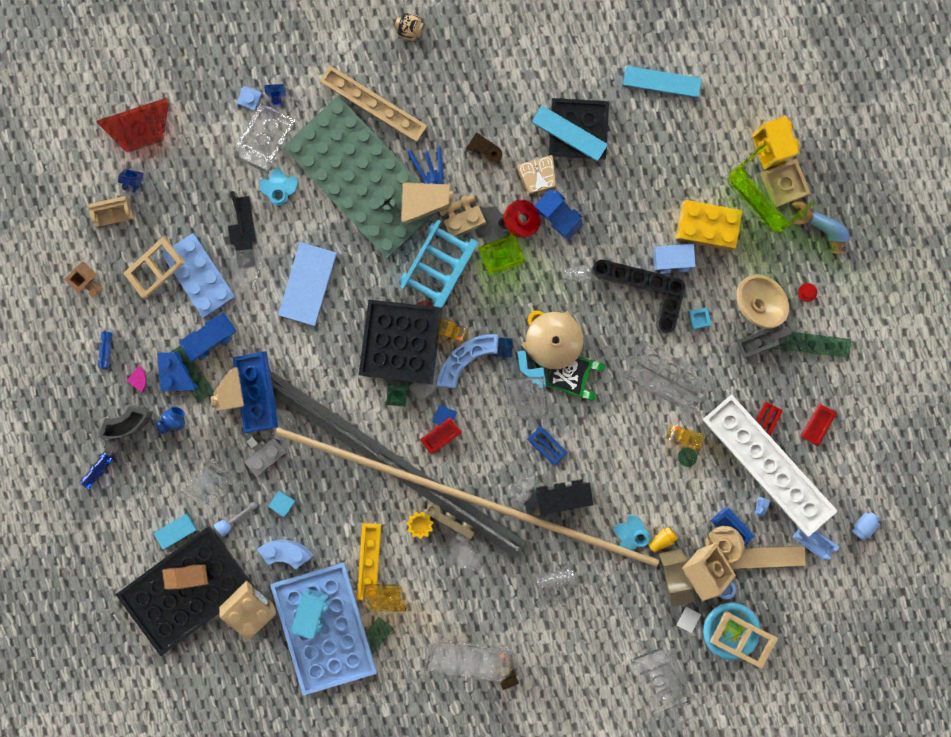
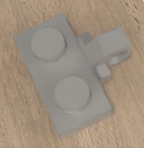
(263, 454)

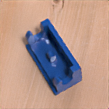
(728, 518)

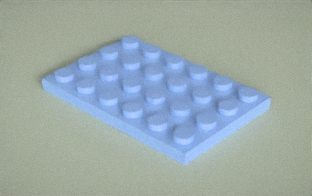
(341, 648)

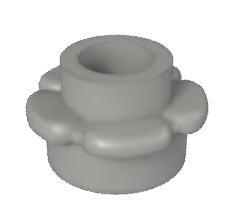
(110, 446)

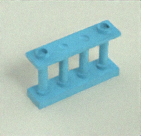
(457, 264)

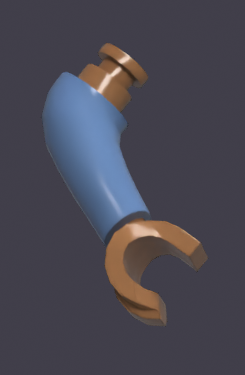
(836, 231)

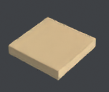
(785, 183)

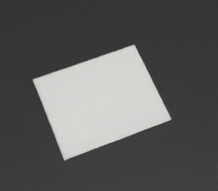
(688, 619)

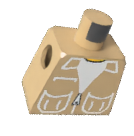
(537, 175)

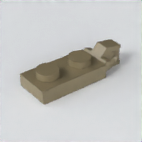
(449, 520)

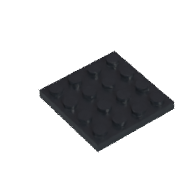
(400, 341)

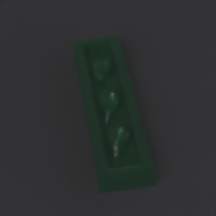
(816, 345)

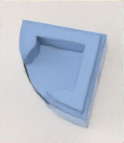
(762, 506)

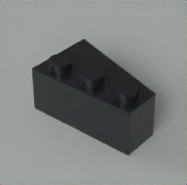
(559, 498)

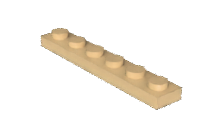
(373, 104)

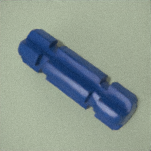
(105, 350)

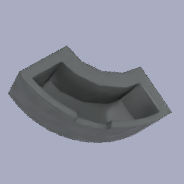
(127, 424)

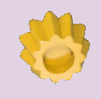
(419, 524)

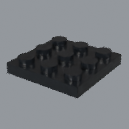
(587, 115)

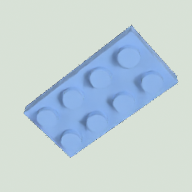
(200, 276)

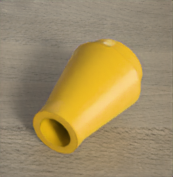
(665, 538)

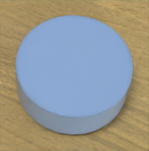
(729, 592)

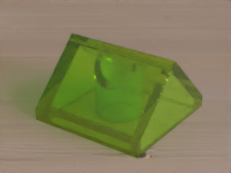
(501, 255)

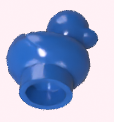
(171, 419)

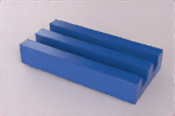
(558, 457)

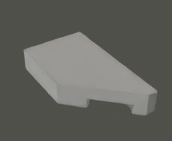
(421, 390)

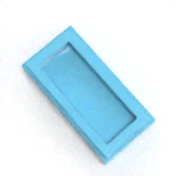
(175, 531)

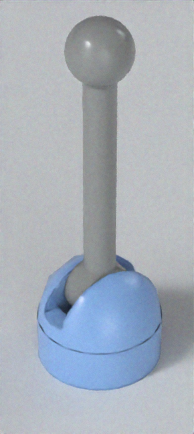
(223, 526)

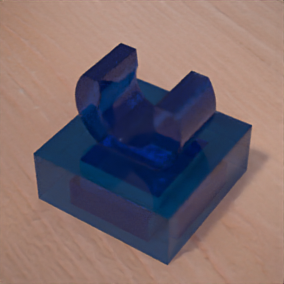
(275, 92)
(130, 177)

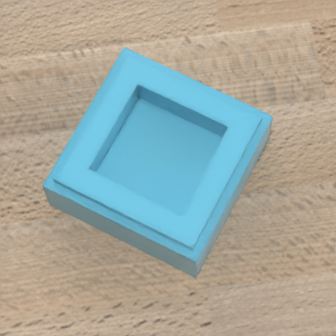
(699, 318)
(281, 503)

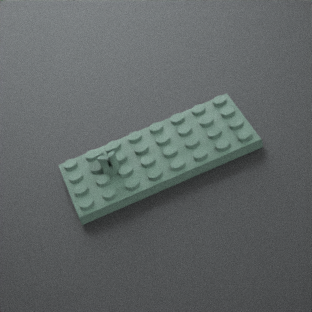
(356, 174)

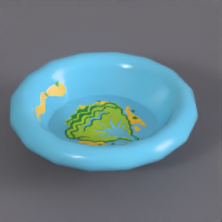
(733, 631)

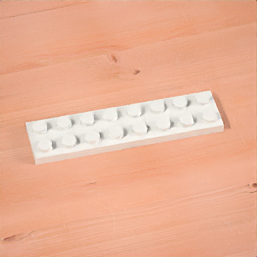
(769, 465)

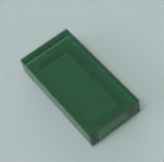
(377, 633)

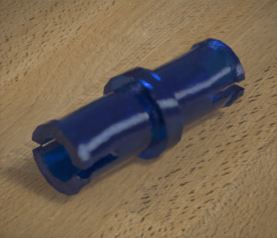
(96, 470)

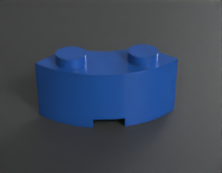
(555, 209)
(214, 333)

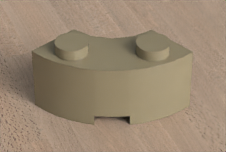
(678, 585)

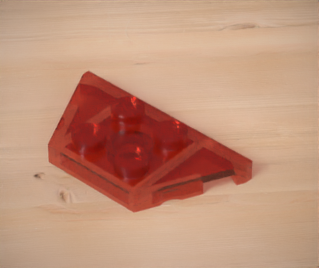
(138, 126)

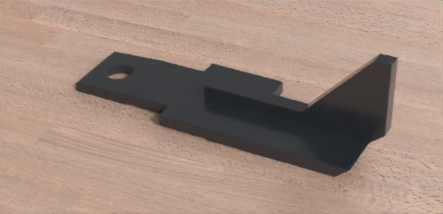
(243, 232)

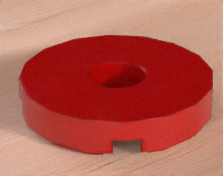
(512, 221)

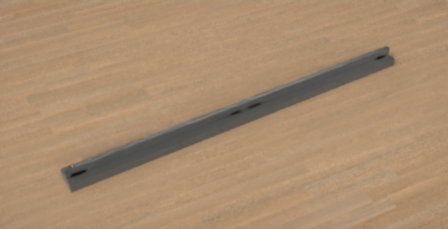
(374, 450)

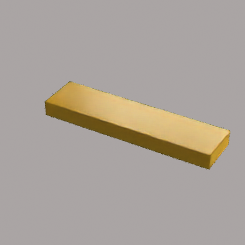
(369, 556)

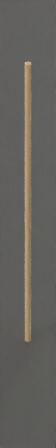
(467, 497)

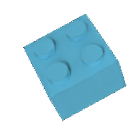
(309, 614)

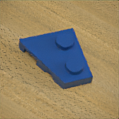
(173, 372)

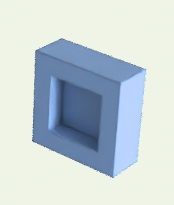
(249, 98)

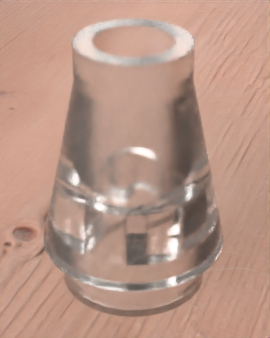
(578, 274)

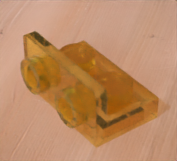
(383, 598)

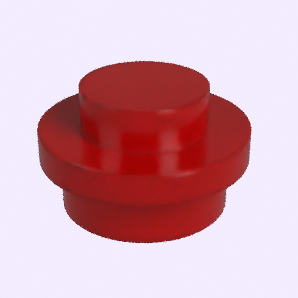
(807, 292)

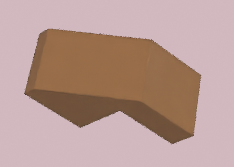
(185, 577)

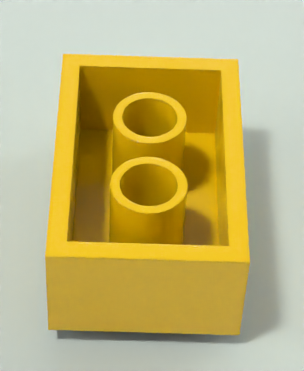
(779, 140)
(708, 225)

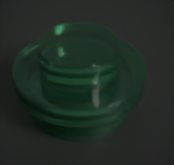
(687, 457)

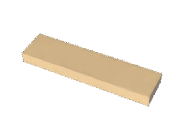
(771, 557)

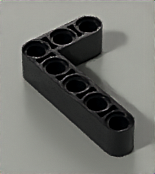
(646, 284)

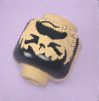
(409, 27)

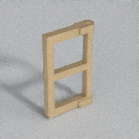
(146, 258)
(749, 628)

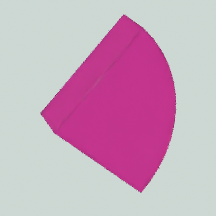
(138, 379)

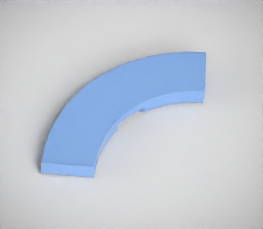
(463, 356)

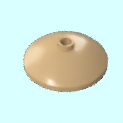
(762, 301)
(540, 342)

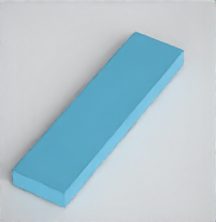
(662, 82)
(569, 133)

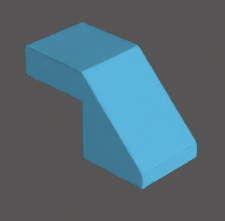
(538, 372)

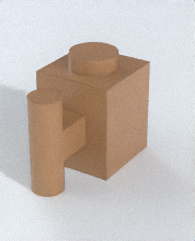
(82, 277)

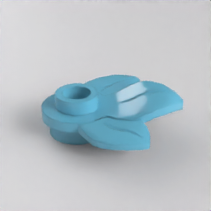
(278, 184)
(629, 531)

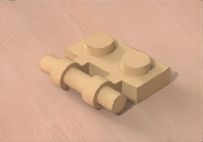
(465, 221)

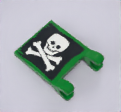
(574, 377)

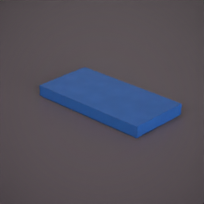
(257, 392)

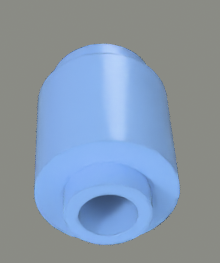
(866, 526)

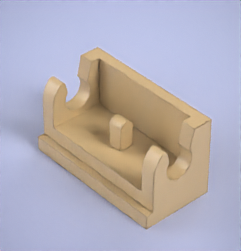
(111, 211)

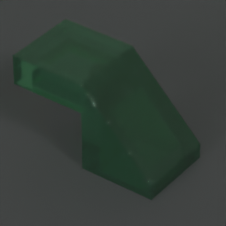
(397, 393)

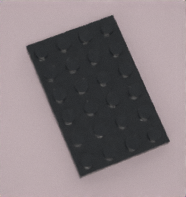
(174, 614)

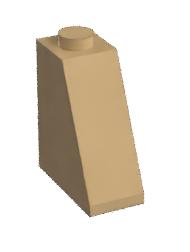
(423, 200)

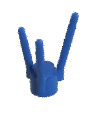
(433, 176)

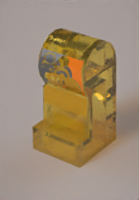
(453, 330)
(685, 437)

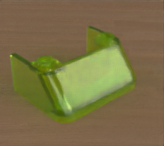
(757, 202)

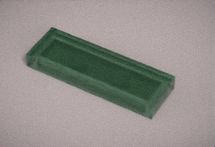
(196, 375)

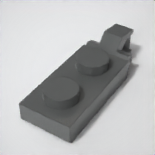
(762, 341)

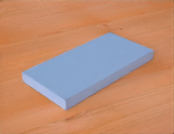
(307, 284)

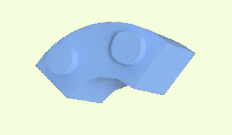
(285, 551)

